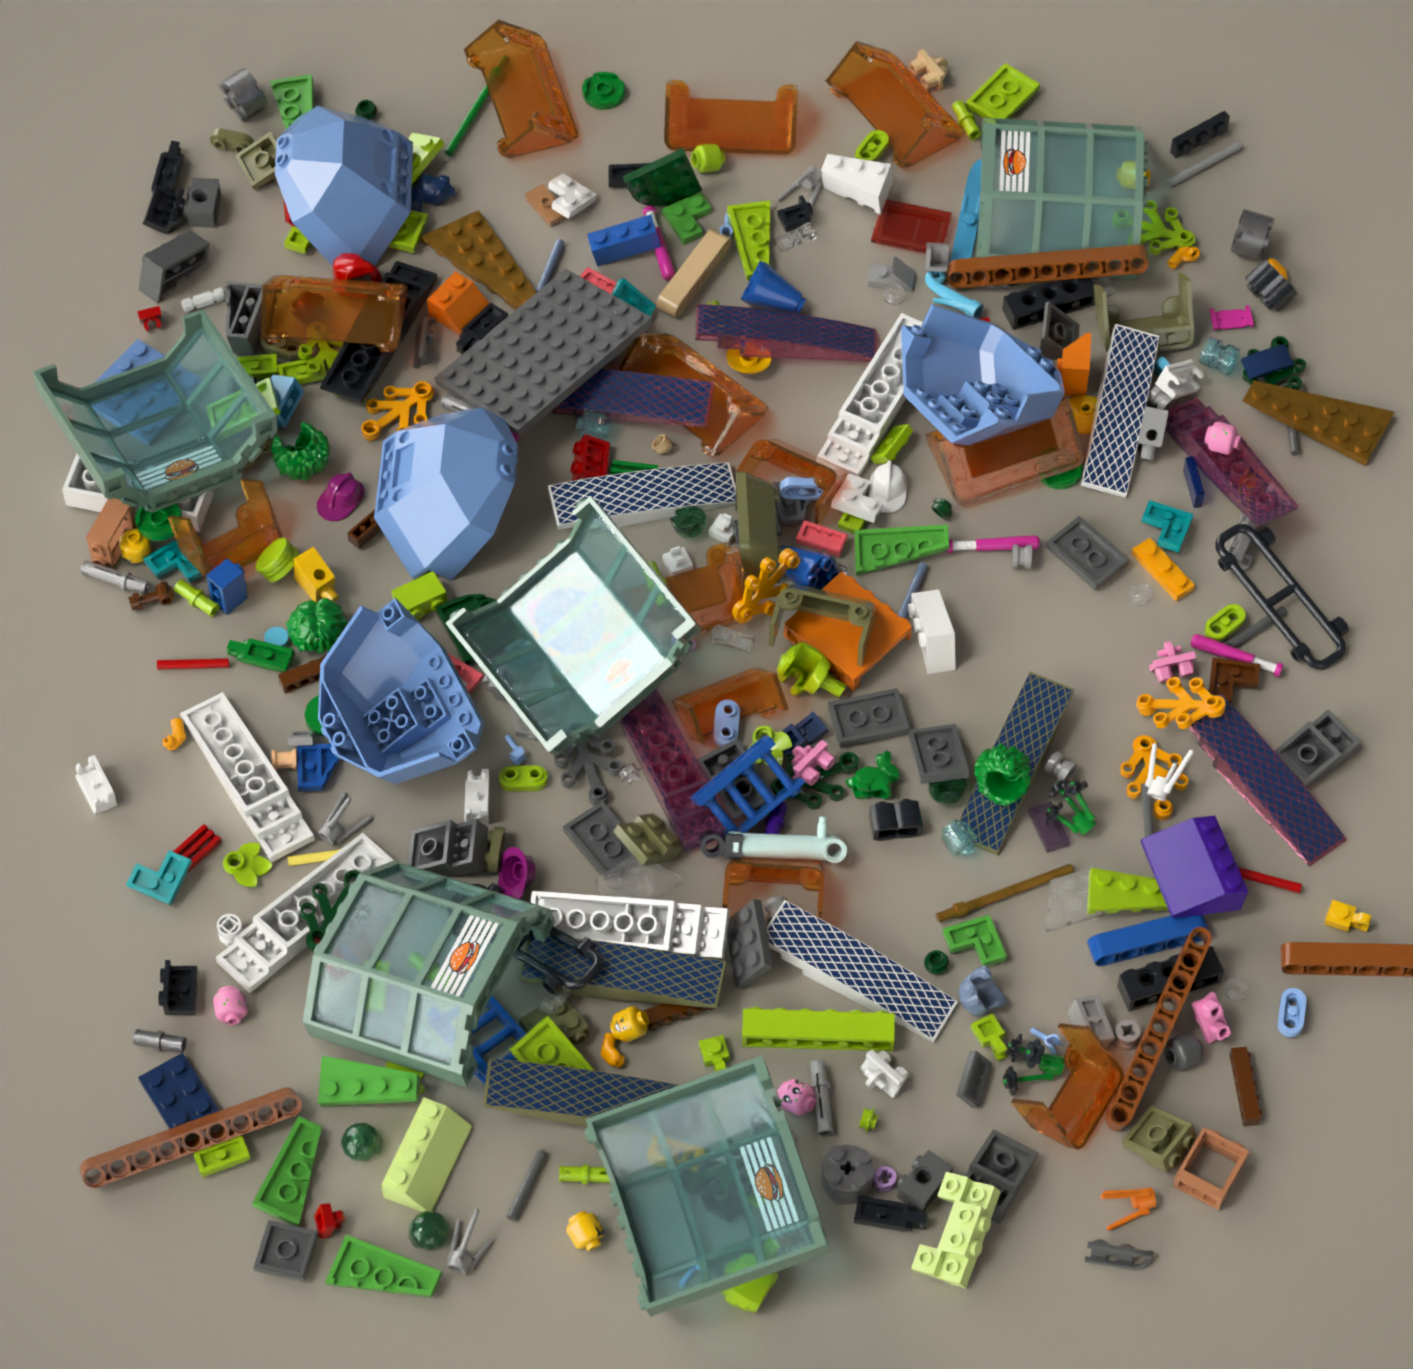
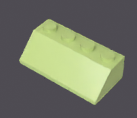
(426, 1156)

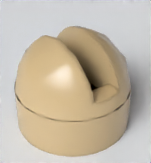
(662, 444)

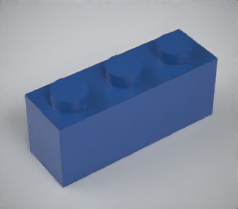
(624, 240)

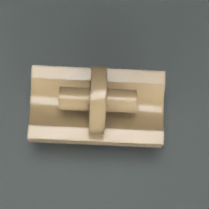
(932, 68)

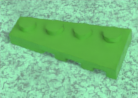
(293, 96)
(893, 546)
(360, 1083)
(289, 1177)
(377, 1269)

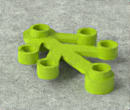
(1177, 238)
(325, 354)

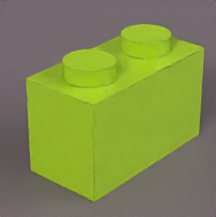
(421, 595)

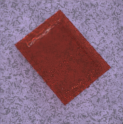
(910, 226)

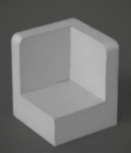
(937, 257)

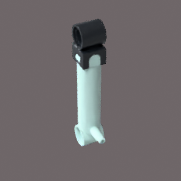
(737, 845)

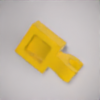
(1343, 916)

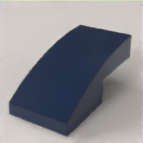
(1267, 361)
(805, 732)

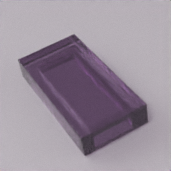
(1051, 836)

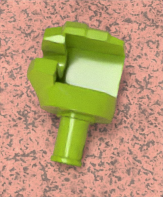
(809, 669)
(750, 1294)

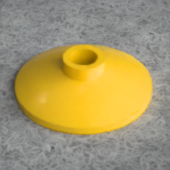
(746, 364)
(1083, 418)

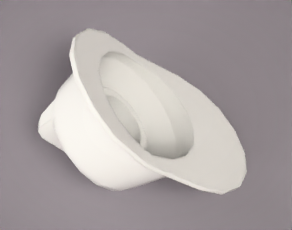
(888, 486)

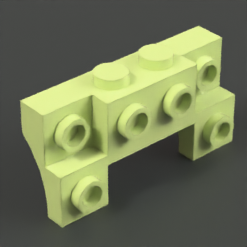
(963, 1232)

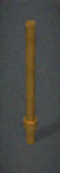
(961, 909)

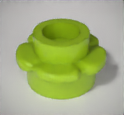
(868, 1119)

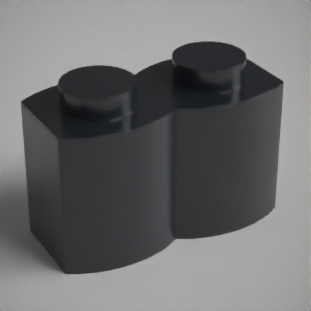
(1270, 286)
(895, 820)

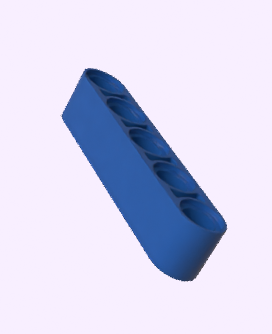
(1143, 939)

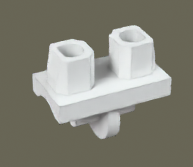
(881, 1074)

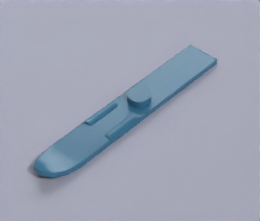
(969, 215)

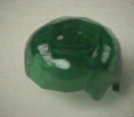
(689, 521)
(947, 791)
(361, 1141)
(428, 1230)

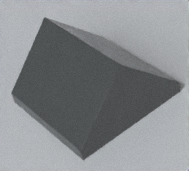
(1057, 332)

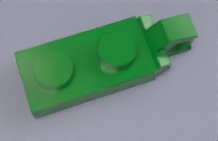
(261, 654)

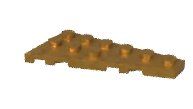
(481, 256)
(1337, 423)

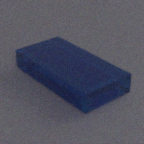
(1193, 482)

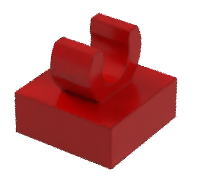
(148, 315)
(327, 1220)

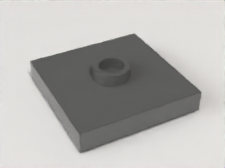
(286, 1251)

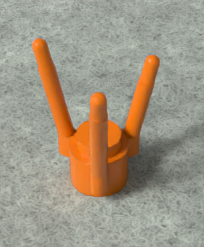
(1140, 1198)

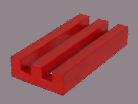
(196, 840)

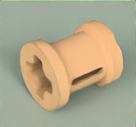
(284, 760)

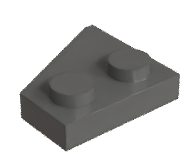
(790, 510)

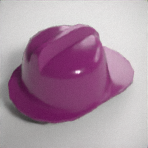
(340, 497)
(516, 872)

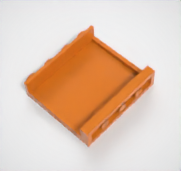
(840, 638)

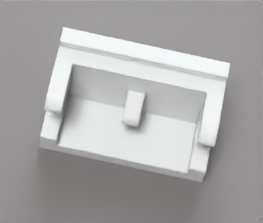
(1178, 380)
(95, 786)
(477, 797)

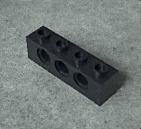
(1028, 305)
(1138, 995)

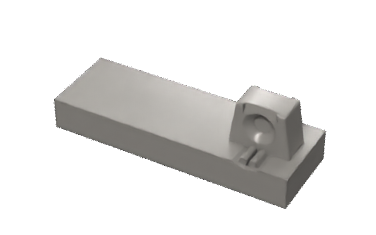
(1239, 545)

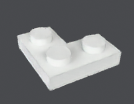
(572, 195)
(852, 501)

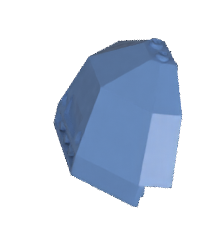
(345, 182)
(976, 377)
(445, 488)
(395, 698)

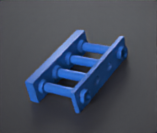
(743, 765)
(511, 1028)

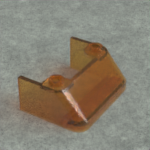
(824, 474)
(241, 545)
(752, 690)
(807, 873)
(1084, 1094)

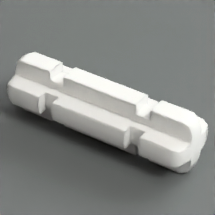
(203, 299)

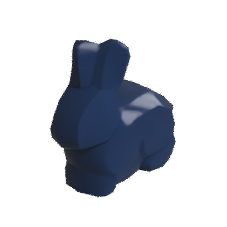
(431, 190)

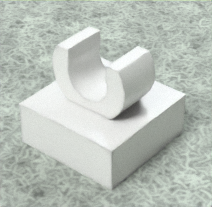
(722, 528)
(677, 561)

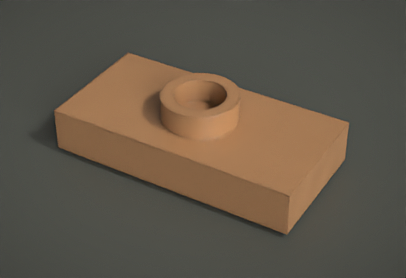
(541, 202)

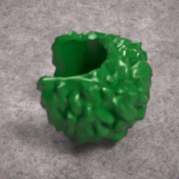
(306, 457)
(316, 625)
(1003, 774)

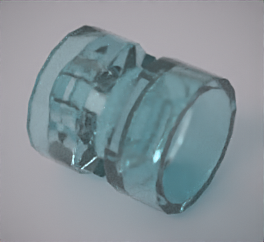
(1219, 355)

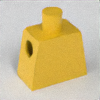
(315, 576)

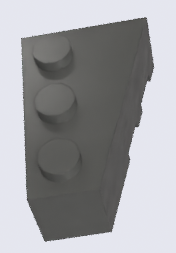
(170, 263)
(243, 316)

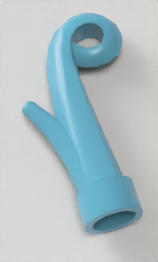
(951, 298)

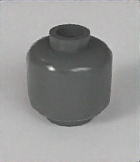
(1183, 1051)

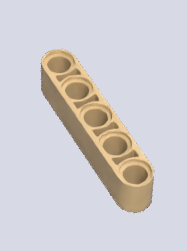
(693, 273)

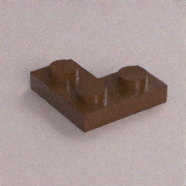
(1231, 673)

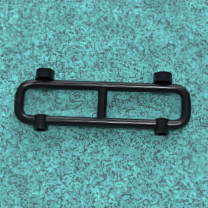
(1263, 539)
(555, 980)

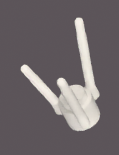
(1162, 786)

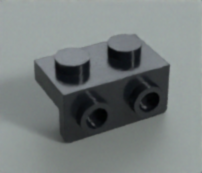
(163, 209)
(178, 989)

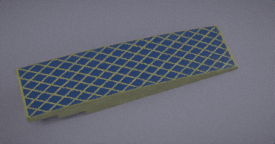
(1032, 731)
(633, 973)
(560, 1091)

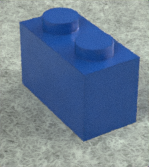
(227, 585)

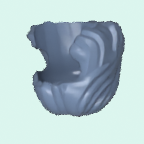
(980, 993)

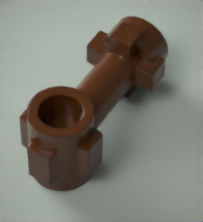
(163, 593)

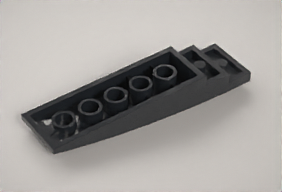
(361, 364)

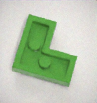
(682, 217)
(978, 934)

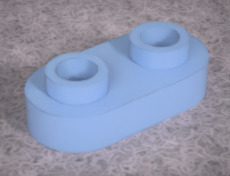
(800, 489)
(726, 722)
(1291, 1014)

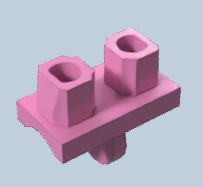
(1182, 661)
(807, 759)
(1211, 1018)

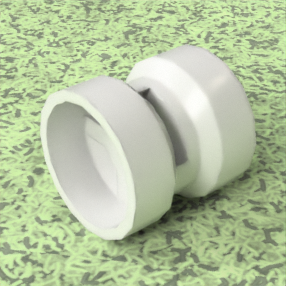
(227, 935)

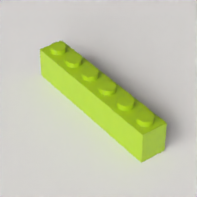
(818, 1029)

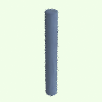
(557, 248)
(913, 588)

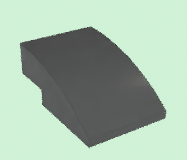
(1318, 748)
(718, 760)
(449, 847)
(1003, 1165)

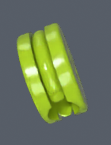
(277, 560)

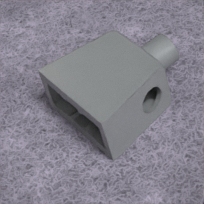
(1155, 420)

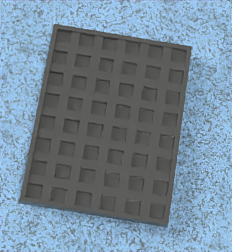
(544, 351)

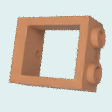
(106, 531)
(1200, 1188)

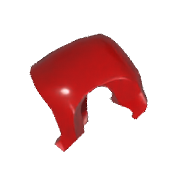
(352, 265)

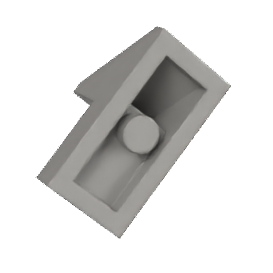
(884, 275)

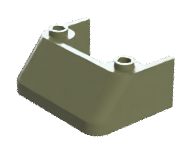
(1173, 327)
(756, 521)
(828, 604)

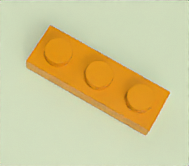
(1163, 569)

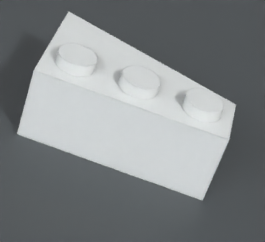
(859, 179)
(933, 631)

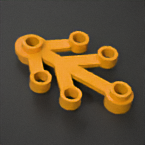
(397, 408)
(747, 607)
(1209, 705)
(1145, 753)

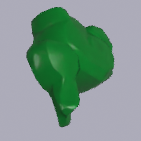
(875, 781)

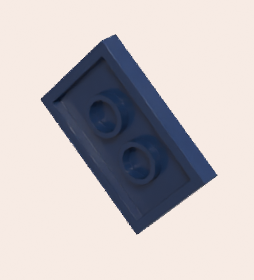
(177, 1092)

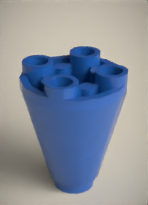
(772, 291)
(813, 570)

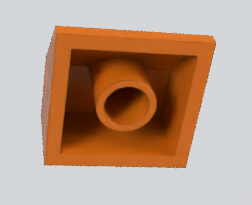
(456, 302)
(1075, 366)

